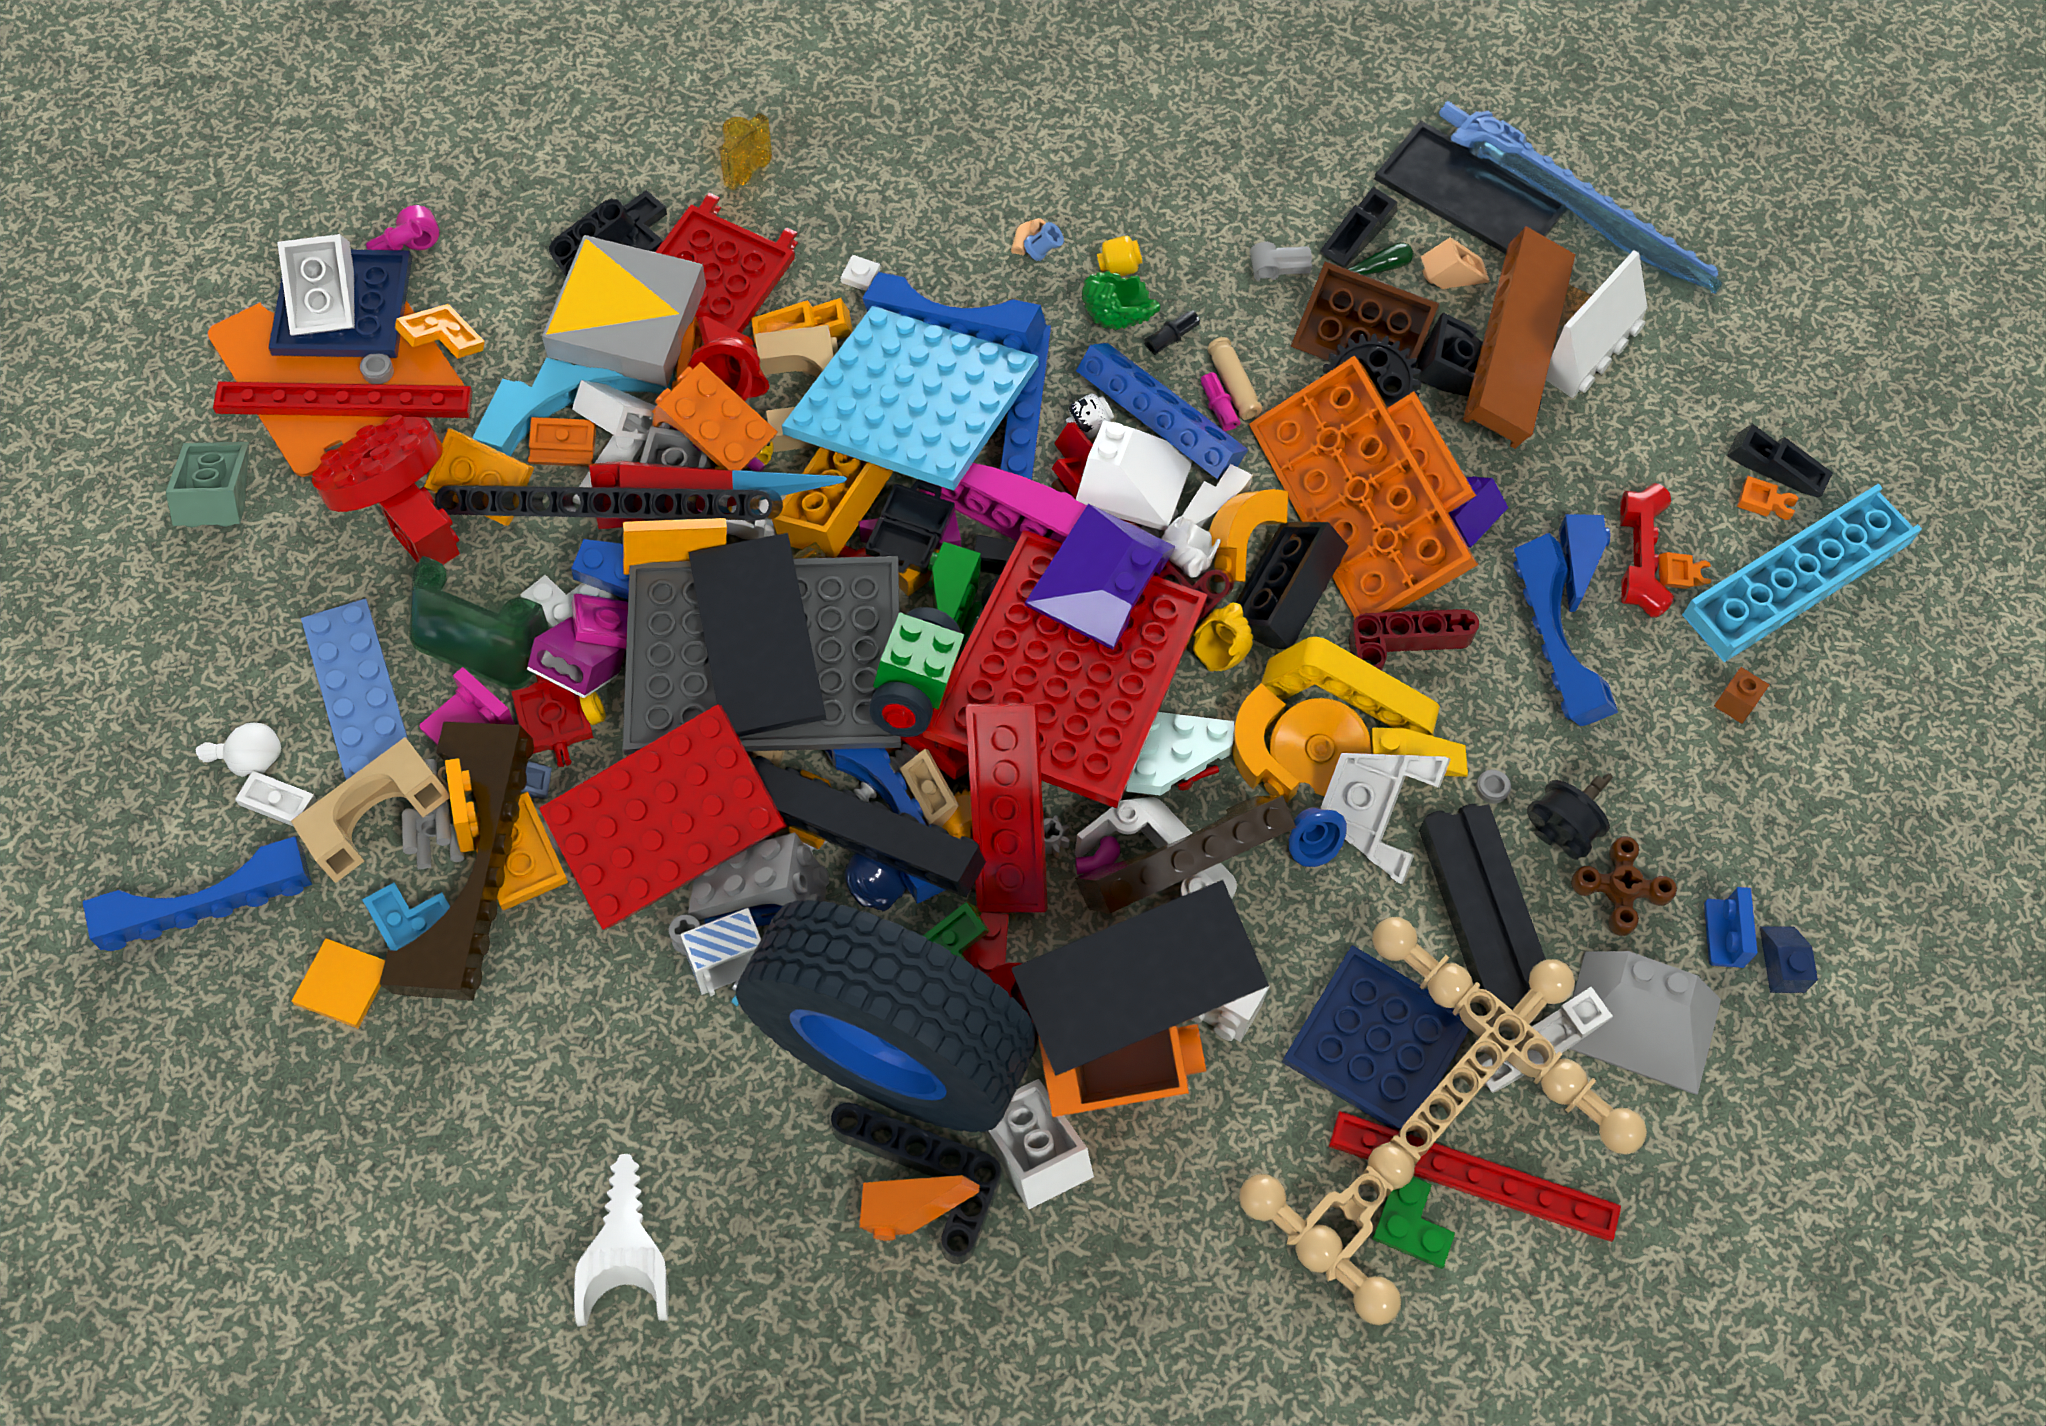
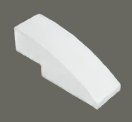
(1211, 498)

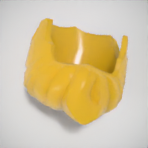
(1223, 638)

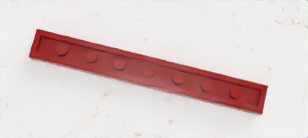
(343, 399)
(1486, 1179)

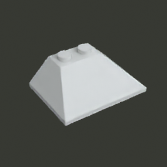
(1134, 476)

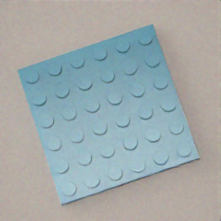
(911, 397)

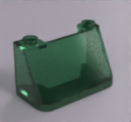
(469, 635)

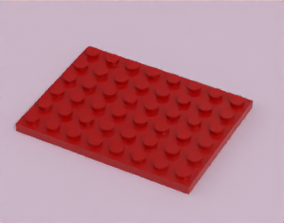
(1090, 698)

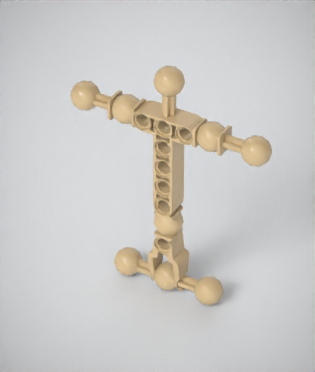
(1394, 1162)

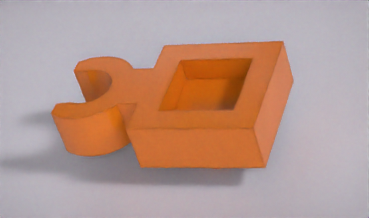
(1763, 498)
(1680, 572)

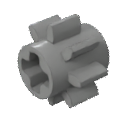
(1057, 840)

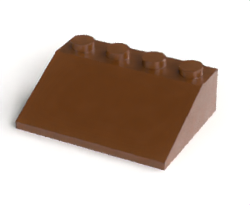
(1353, 305)

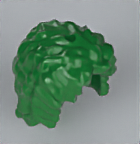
(1117, 300)

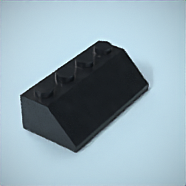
(1290, 581)

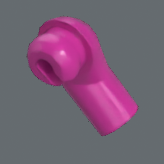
(1106, 854)

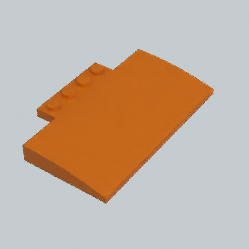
(1376, 480)

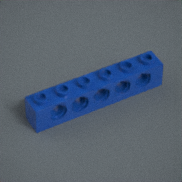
(1161, 409)

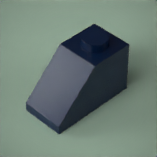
(1788, 960)

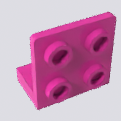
(470, 705)

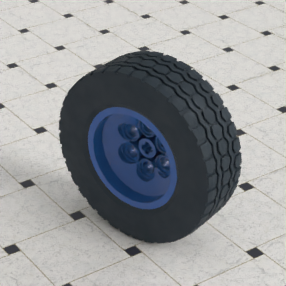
(888, 1015)

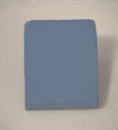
(537, 780)

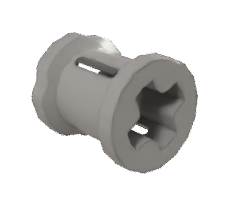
(678, 926)

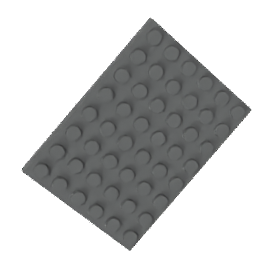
(849, 619)

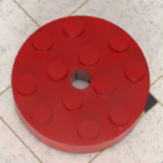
(377, 463)

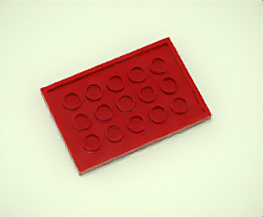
(662, 817)

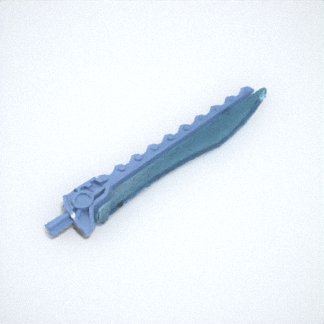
(1509, 149)

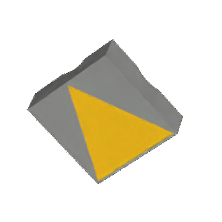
(624, 310)

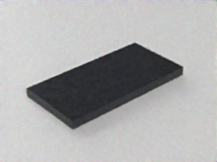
(1467, 189)
(757, 635)
(1139, 977)

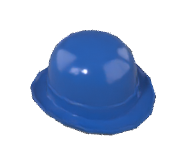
(1317, 836)

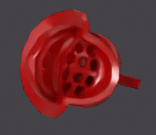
(730, 359)

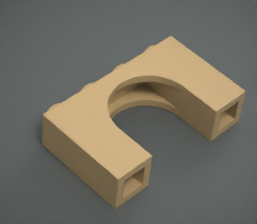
(788, 351)
(330, 821)

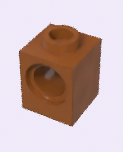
(1741, 695)

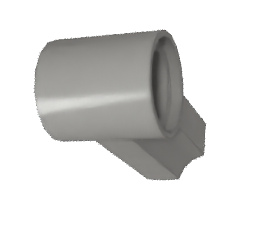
(1273, 261)

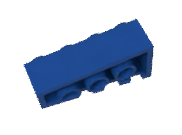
(601, 567)

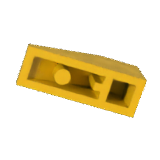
(1409, 742)

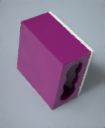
(571, 663)

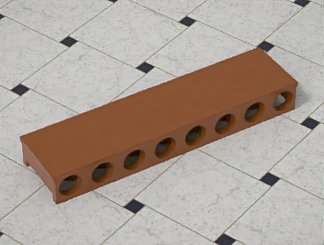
(1520, 336)

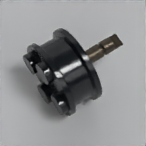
(1570, 816)

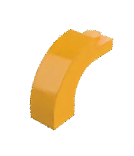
(1237, 521)
(1255, 764)

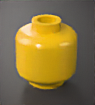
(1120, 256)

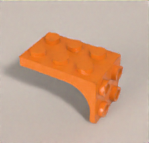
(714, 418)

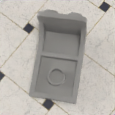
(766, 873)

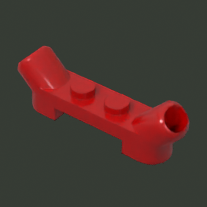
(1639, 581)

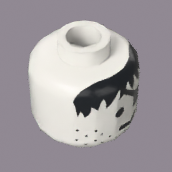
(1089, 414)

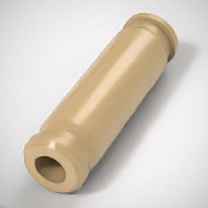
(1234, 378)

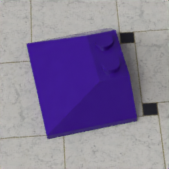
(1099, 575)

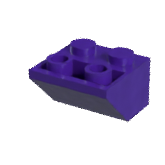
(1481, 511)

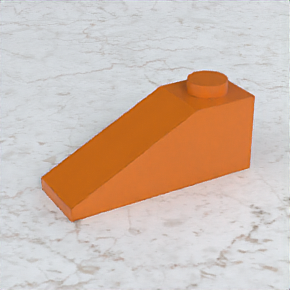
(909, 1204)

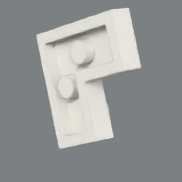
(555, 602)

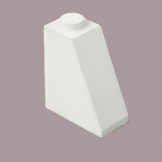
(615, 410)

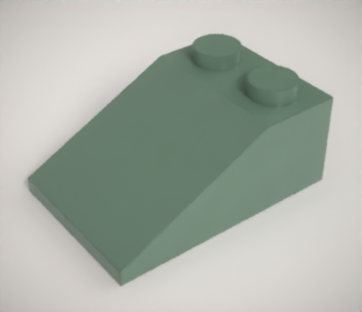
(209, 484)

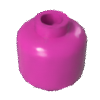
(428, 223)

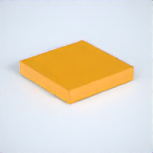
(340, 983)

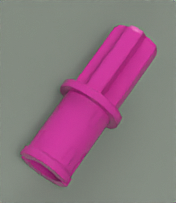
(396, 237)
(1219, 402)

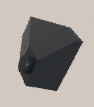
(1450, 356)

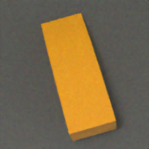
(804, 315)

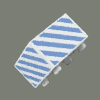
(721, 950)

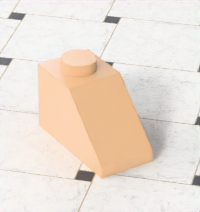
(1453, 266)

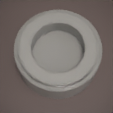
(377, 368)
(1493, 786)

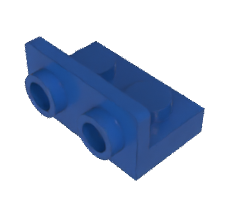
(1731, 929)

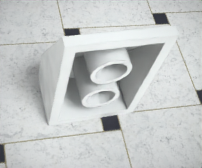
(318, 284)
(1039, 1150)

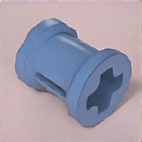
(1043, 241)

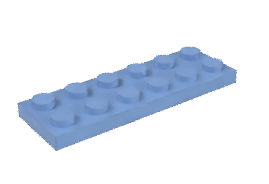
(354, 683)

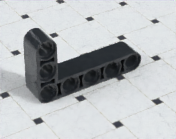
(606, 222)
(927, 1163)

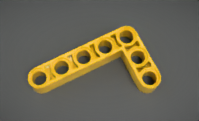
(1352, 680)

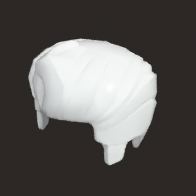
(1192, 546)

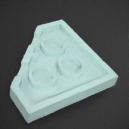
(1179, 750)

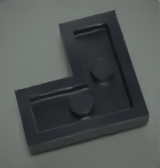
(645, 211)

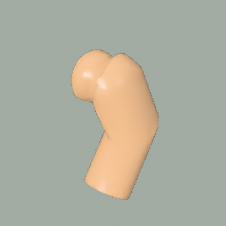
(1023, 231)

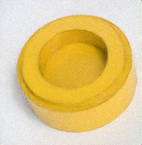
(593, 708)

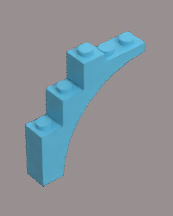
(554, 388)

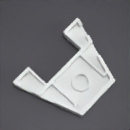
(1366, 793)

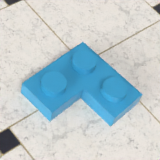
(398, 922)

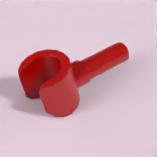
(1207, 772)

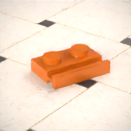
(562, 441)

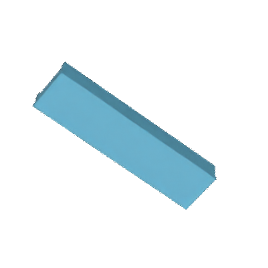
(1799, 573)

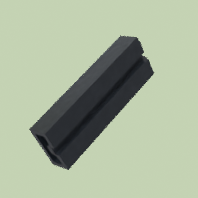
(1483, 900)

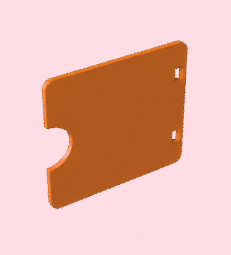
(302, 439)

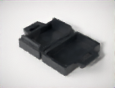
(911, 526)

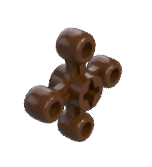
(1623, 885)

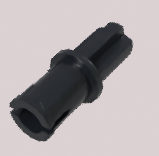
(1172, 332)

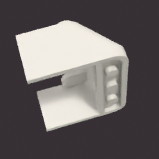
(1159, 827)

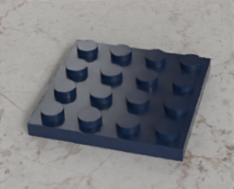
(379, 299)
(1376, 1040)

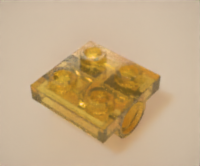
(744, 148)

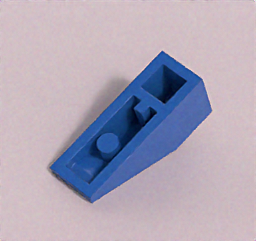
(1583, 544)

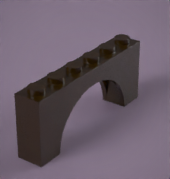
(1133, 879)

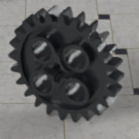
(1395, 372)

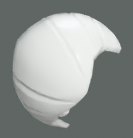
(245, 750)

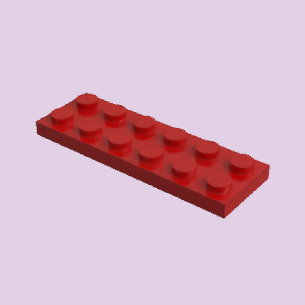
(1007, 806)

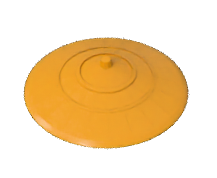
(1314, 736)

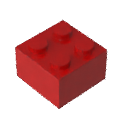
(420, 525)

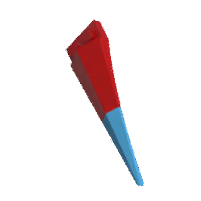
(648, 475)

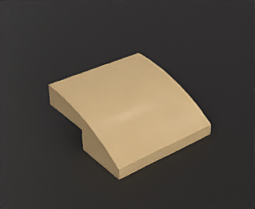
(929, 788)

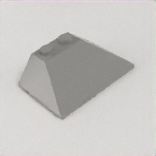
(1658, 1019)

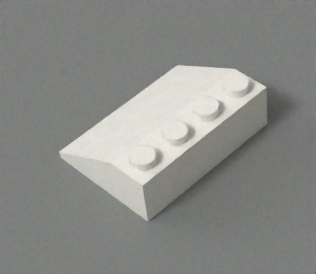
(1599, 329)

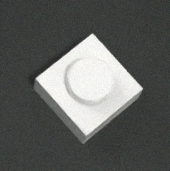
(860, 272)

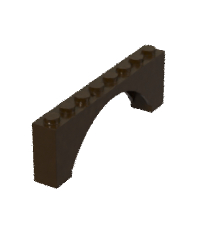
(450, 954)

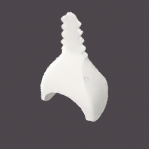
(621, 1250)

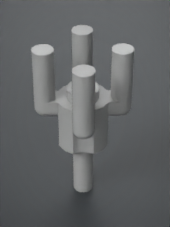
(435, 824)

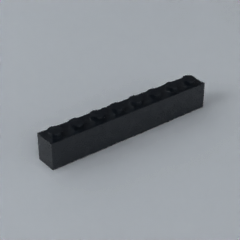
(872, 829)

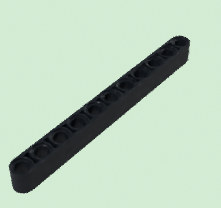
(621, 498)

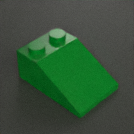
(954, 580)

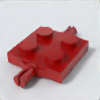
(551, 717)

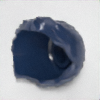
(873, 883)

